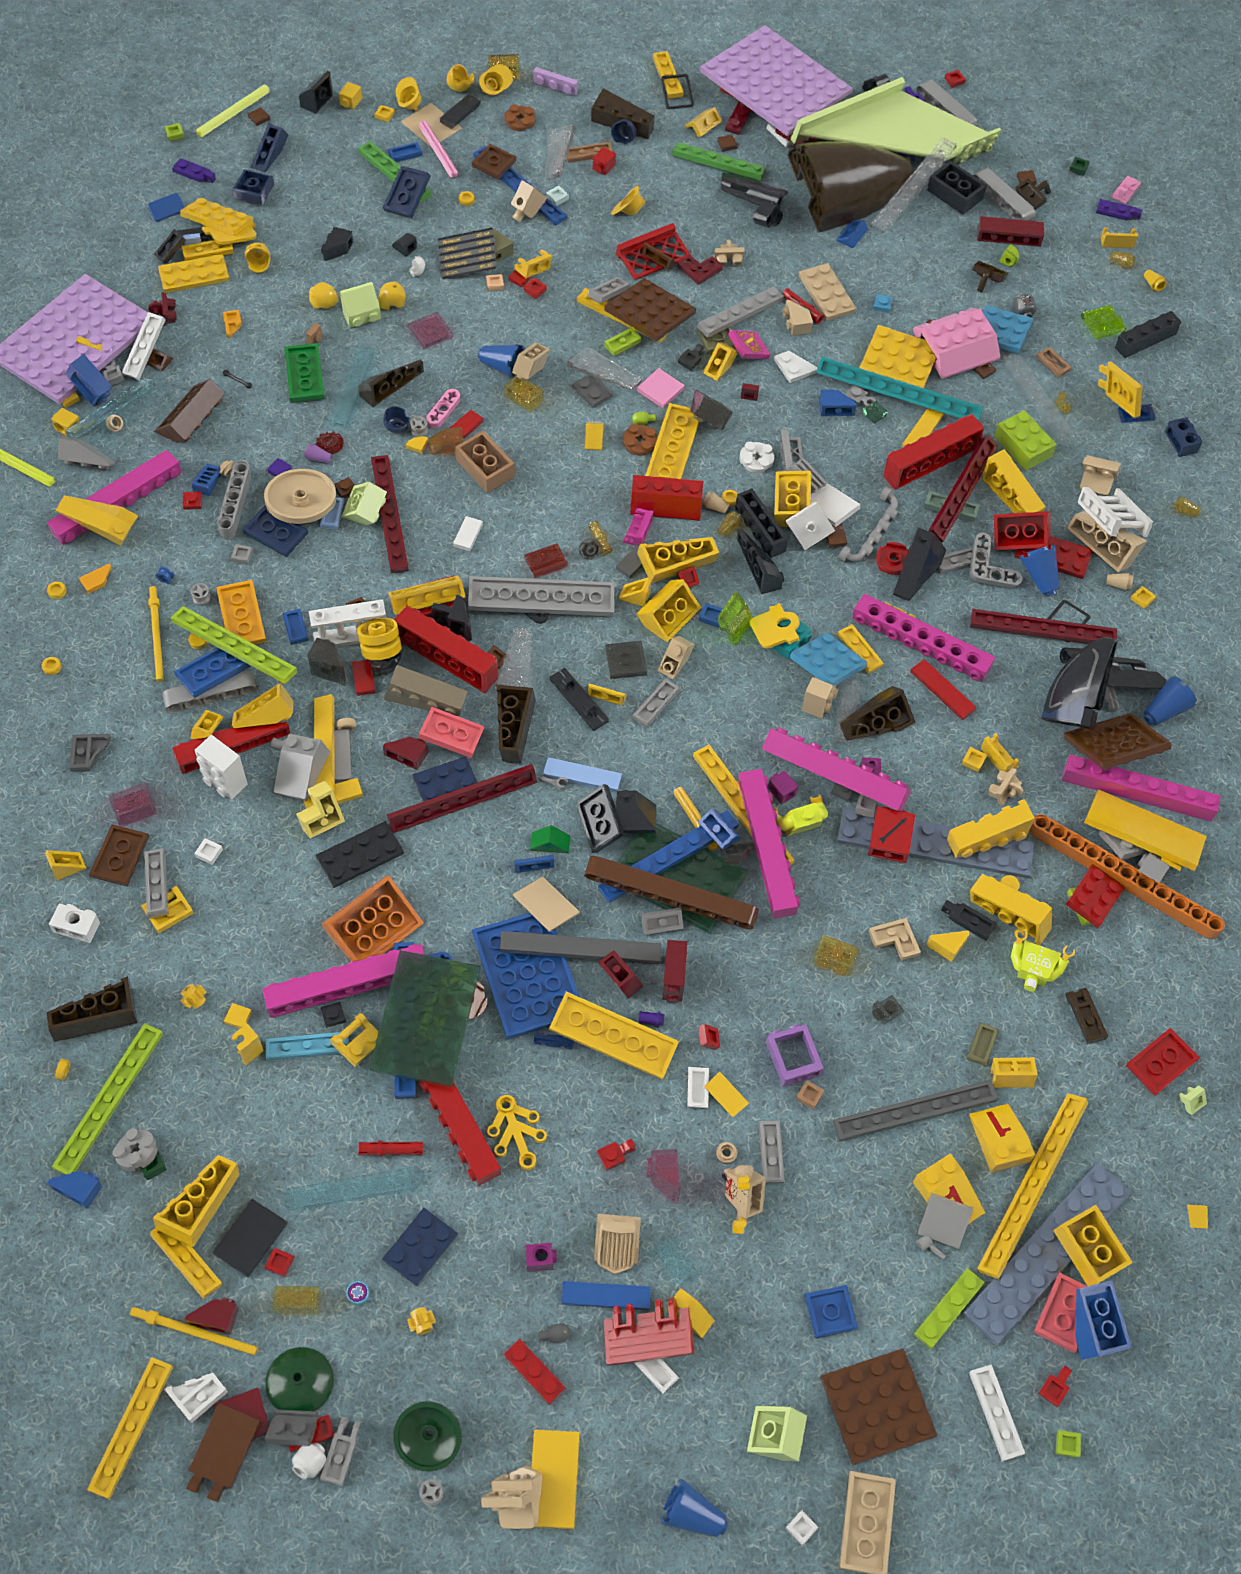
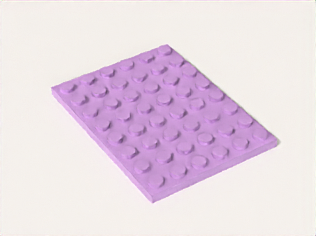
(775, 79)
(48, 345)

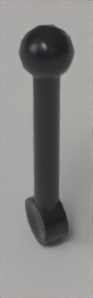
(226, 373)

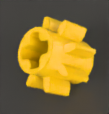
(193, 996)
(421, 1321)

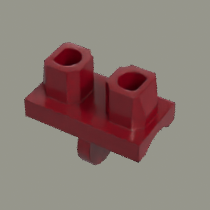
(162, 308)

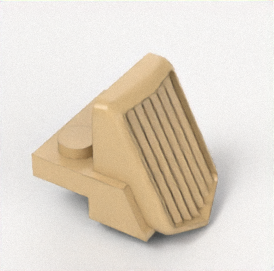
(1099, 474)
(617, 1242)
(516, 1498)

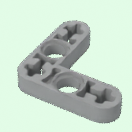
(986, 570)

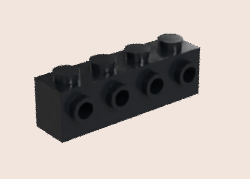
(1147, 334)
(761, 523)

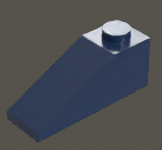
(270, 147)

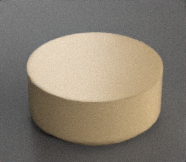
(346, 723)

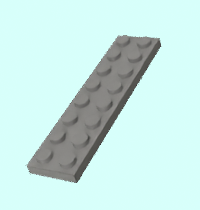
(541, 596)

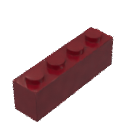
(1010, 231)

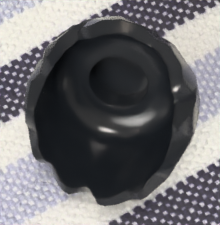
(385, 666)

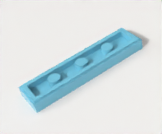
(301, 1046)

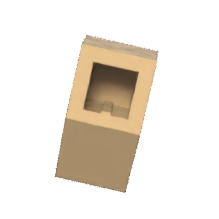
(798, 318)
(675, 656)

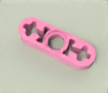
(443, 402)

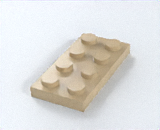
(827, 291)
(867, 1523)

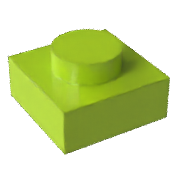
(174, 132)
(1068, 1444)

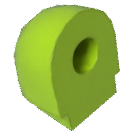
(1010, 256)

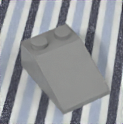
(299, 766)

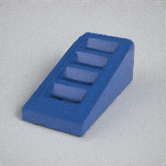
(210, 484)

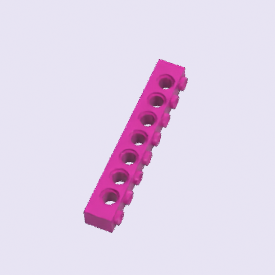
(930, 637)

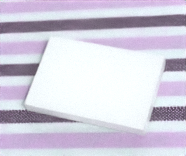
(834, 504)

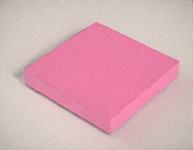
(660, 388)

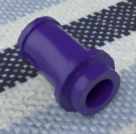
(651, 1018)

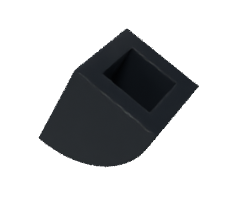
(405, 244)

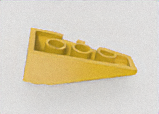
(104, 519)

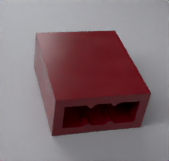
(674, 971)

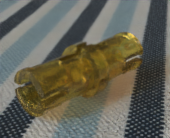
(601, 537)

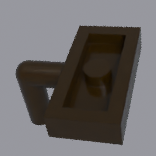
(1032, 193)
(986, 271)

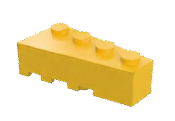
(1010, 484)
(666, 559)
(991, 830)
(1013, 907)
(194, 1208)

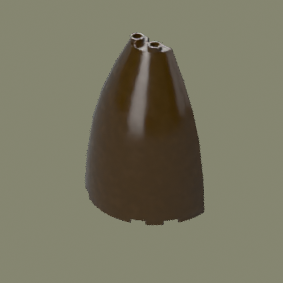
(847, 179)

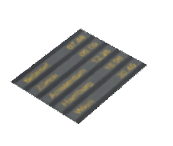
(467, 253)

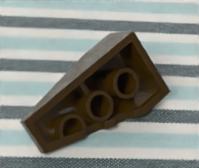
(385, 384)
(881, 714)

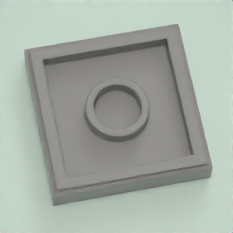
(945, 1220)

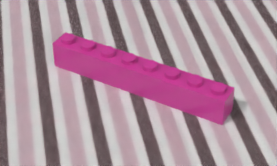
(122, 492)
(837, 769)
(1142, 788)
(767, 844)
(333, 983)

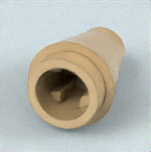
(714, 502)
(1121, 581)

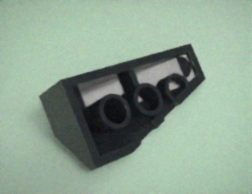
(921, 561)
(762, 567)

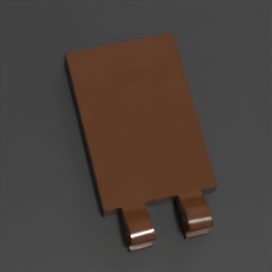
(222, 1450)

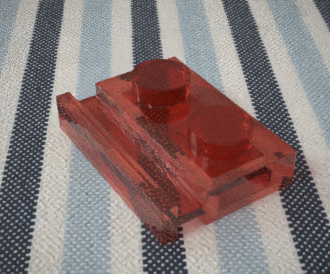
(545, 560)

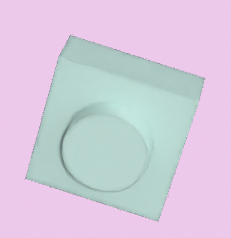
(557, 195)

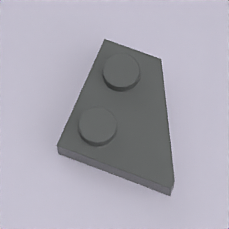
(87, 750)

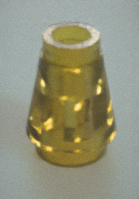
(1123, 259)
(1187, 507)
(729, 524)

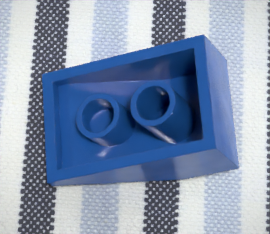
(1099, 1321)

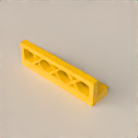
(427, 594)

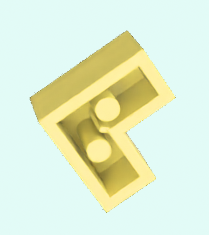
(324, 812)

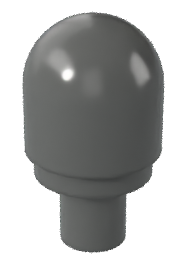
(555, 1333)

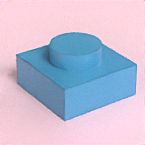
(882, 303)

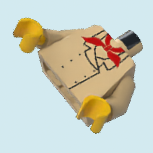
(746, 1193)

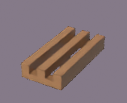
(1051, 363)

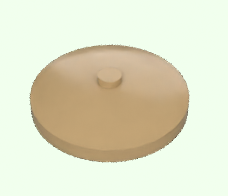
(300, 496)

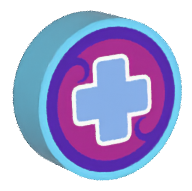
(357, 1293)

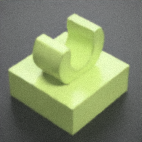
(1194, 1099)

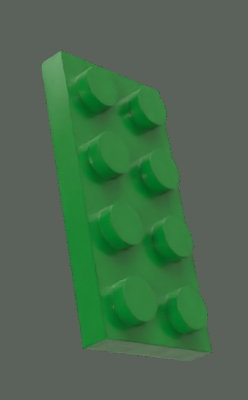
(304, 372)

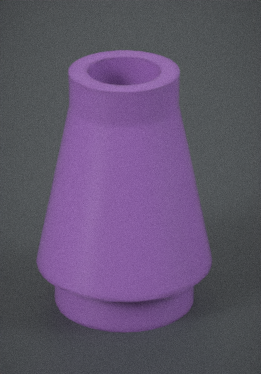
(317, 454)

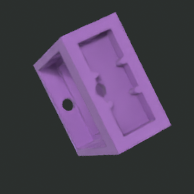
(799, 1074)

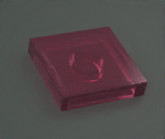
(430, 330)

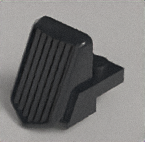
(453, 617)

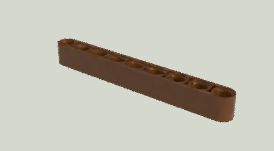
(671, 892)

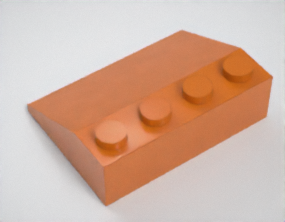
(373, 921)

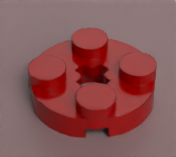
(886, 552)

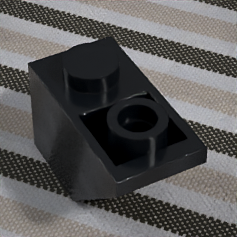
(337, 243)

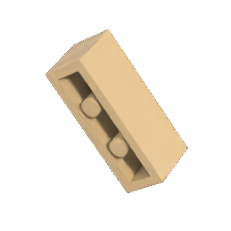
(531, 361)

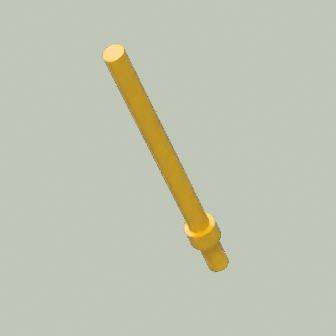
(154, 604)
(153, 1317)

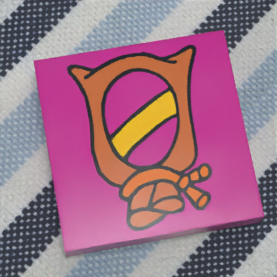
(749, 344)

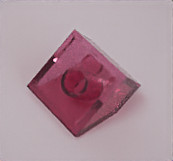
(132, 804)
(664, 1173)

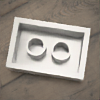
(221, 767)

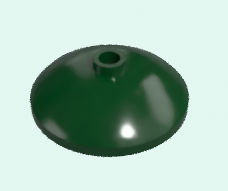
(310, 1391)
(426, 1450)

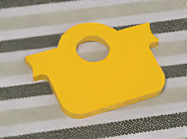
(224, 238)
(767, 630)

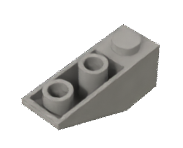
(78, 450)

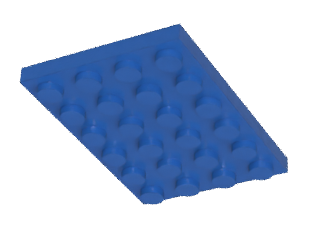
(522, 985)

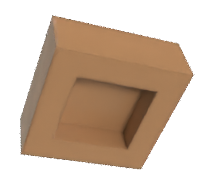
(314, 334)
(810, 1094)

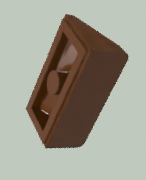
(658, 257)
(159, 360)

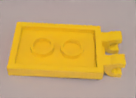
(1121, 388)

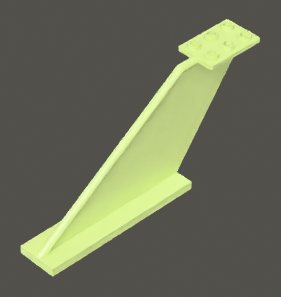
(895, 123)

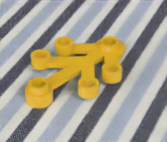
(514, 1129)

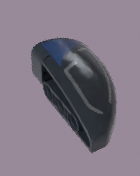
(1081, 686)

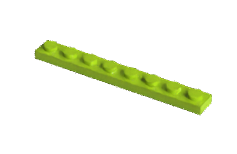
(234, 645)
(107, 1100)

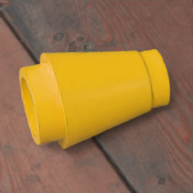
(1155, 280)

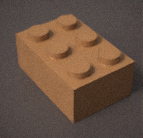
(485, 461)

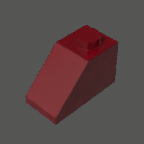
(407, 751)
(621, 974)
(215, 1316)

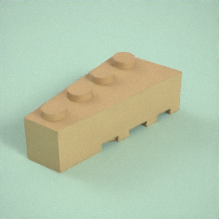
(1115, 550)

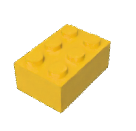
(1092, 1246)

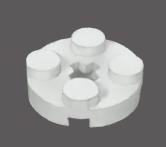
(760, 449)

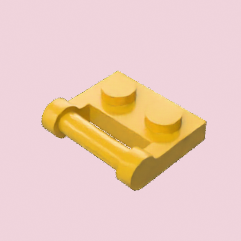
(178, 911)
(359, 1047)

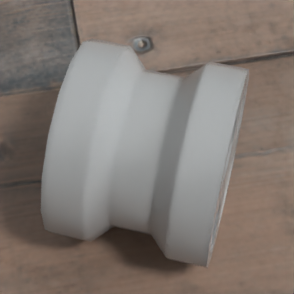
(418, 426)
(200, 590)
(429, 1488)

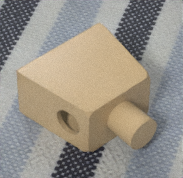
(527, 201)

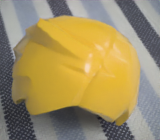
(323, 296)

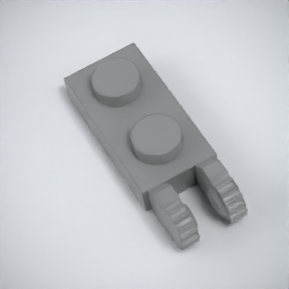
(340, 1454)

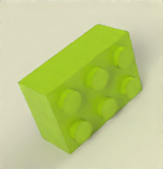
(1025, 440)

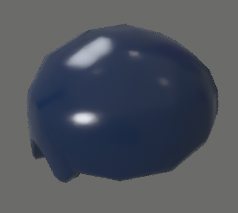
(623, 131)
(395, 416)

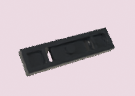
(579, 699)

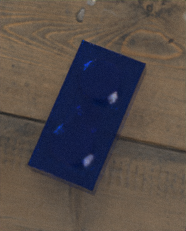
(1146, 414)

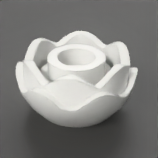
(418, 266)

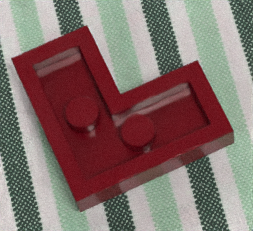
(699, 271)

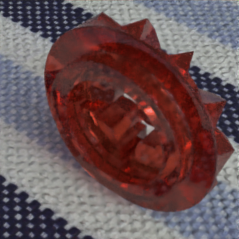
(332, 448)

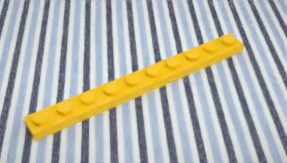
(1032, 1186)

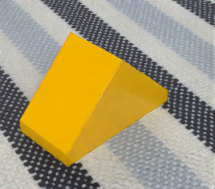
(594, 435)
(636, 592)
(65, 863)
(948, 944)

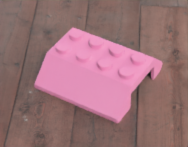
(960, 341)

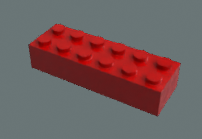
(933, 451)
(447, 649)

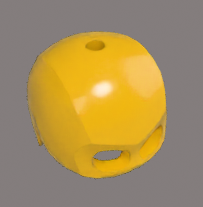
(458, 78)
(257, 260)
(391, 295)

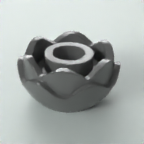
(593, 551)

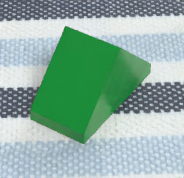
(550, 840)

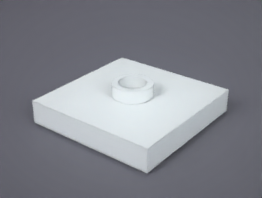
(810, 525)

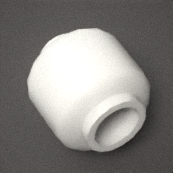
(309, 1461)

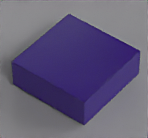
(278, 467)

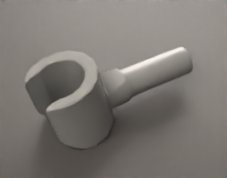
(556, 782)
(925, 1242)

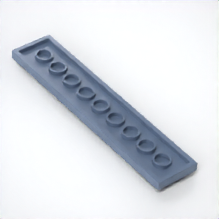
(931, 843)
(1040, 1258)

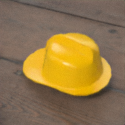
(496, 79)
(408, 94)
(631, 203)

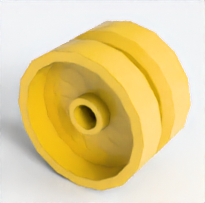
(379, 638)

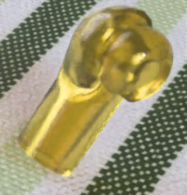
(1061, 405)

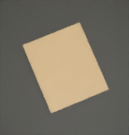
(432, 115)

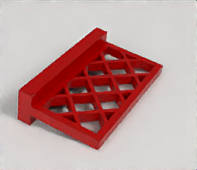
(652, 238)

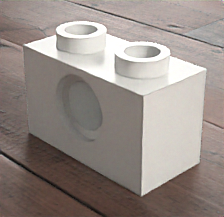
(83, 930)

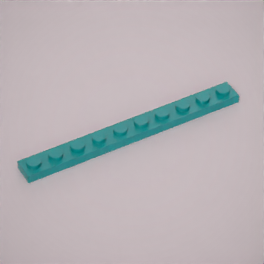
(898, 389)

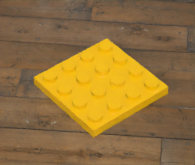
(899, 356)

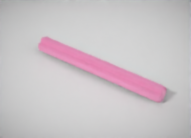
(439, 150)

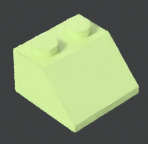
(360, 305)
(364, 504)
(777, 1433)

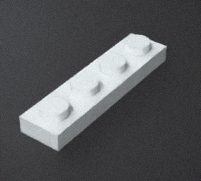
(143, 346)
(997, 1413)

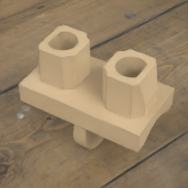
(729, 251)
(1009, 786)

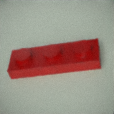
(534, 1371)

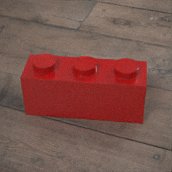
(1022, 530)

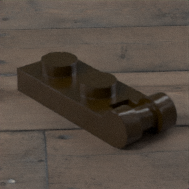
(1087, 1016)

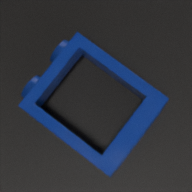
(88, 380)

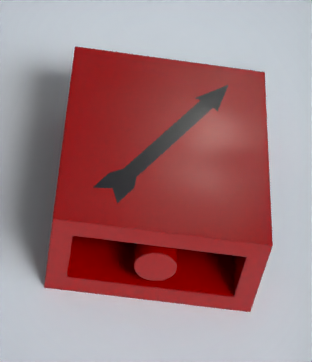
(891, 834)

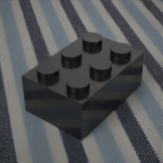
(956, 187)

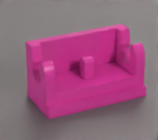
(639, 527)

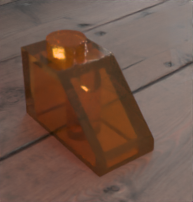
(446, 441)

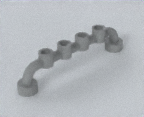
(875, 535)

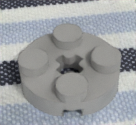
(135, 1138)

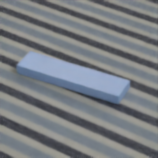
(582, 774)

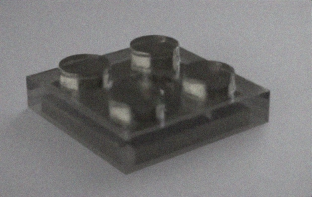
(626, 659)

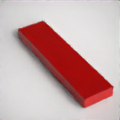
(943, 689)

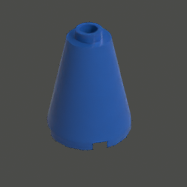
(501, 357)
(1043, 569)
(1170, 702)
(693, 1512)

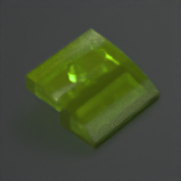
(1103, 322)
(735, 618)

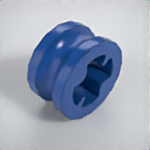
(165, 575)

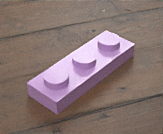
(555, 81)

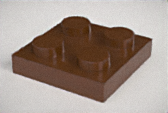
(493, 161)

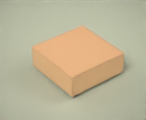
(495, 282)

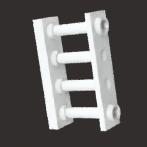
(1110, 520)
(343, 614)

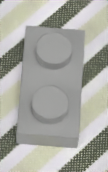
(662, 921)

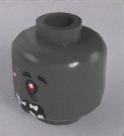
(1024, 305)

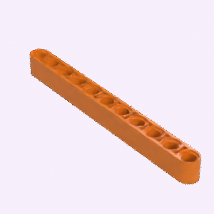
(1135, 877)

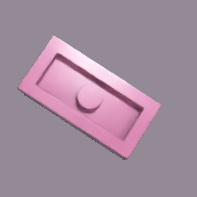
(1126, 189)

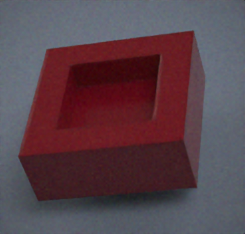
(749, 392)

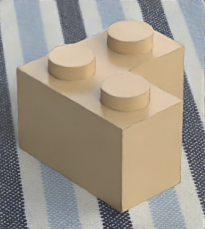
(819, 697)

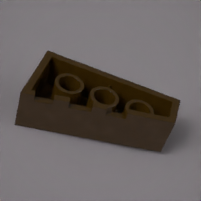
(612, 108)
(514, 720)
(94, 1013)

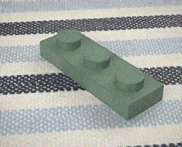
(936, 500)

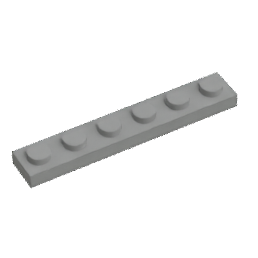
(740, 312)

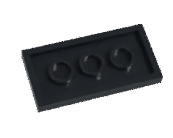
(359, 854)

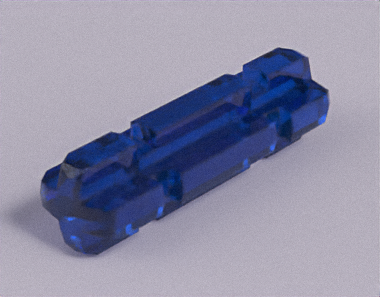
(553, 1040)

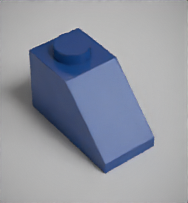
(836, 404)
(77, 1187)

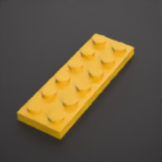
(673, 443)
(614, 1035)

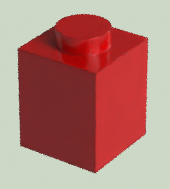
(604, 161)

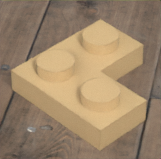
(896, 933)

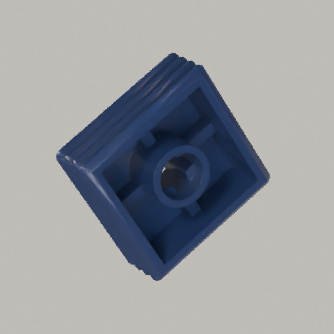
(253, 187)

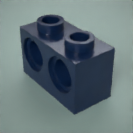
(1183, 437)

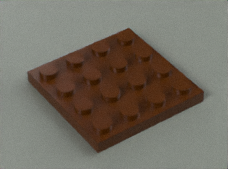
(650, 309)
(1117, 741)
(878, 1406)

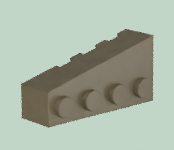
(424, 692)

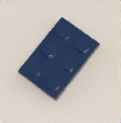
(406, 191)
(274, 533)
(444, 778)
(420, 1246)

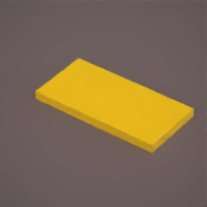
(1146, 829)

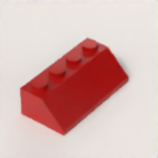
(667, 497)

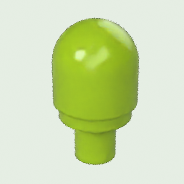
(643, 418)

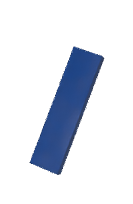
(605, 1295)

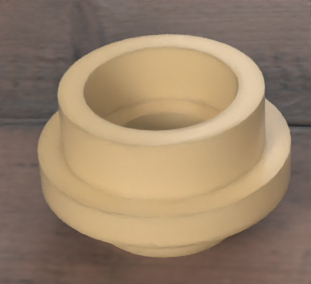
(118, 423)
(226, 468)
(726, 1146)

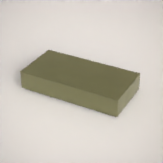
(982, 1044)

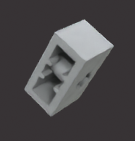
(1153, 866)

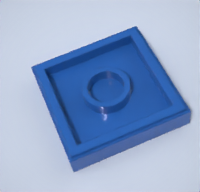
(831, 1311)

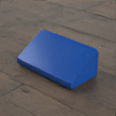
(166, 207)
(853, 233)
(719, 828)
(534, 863)

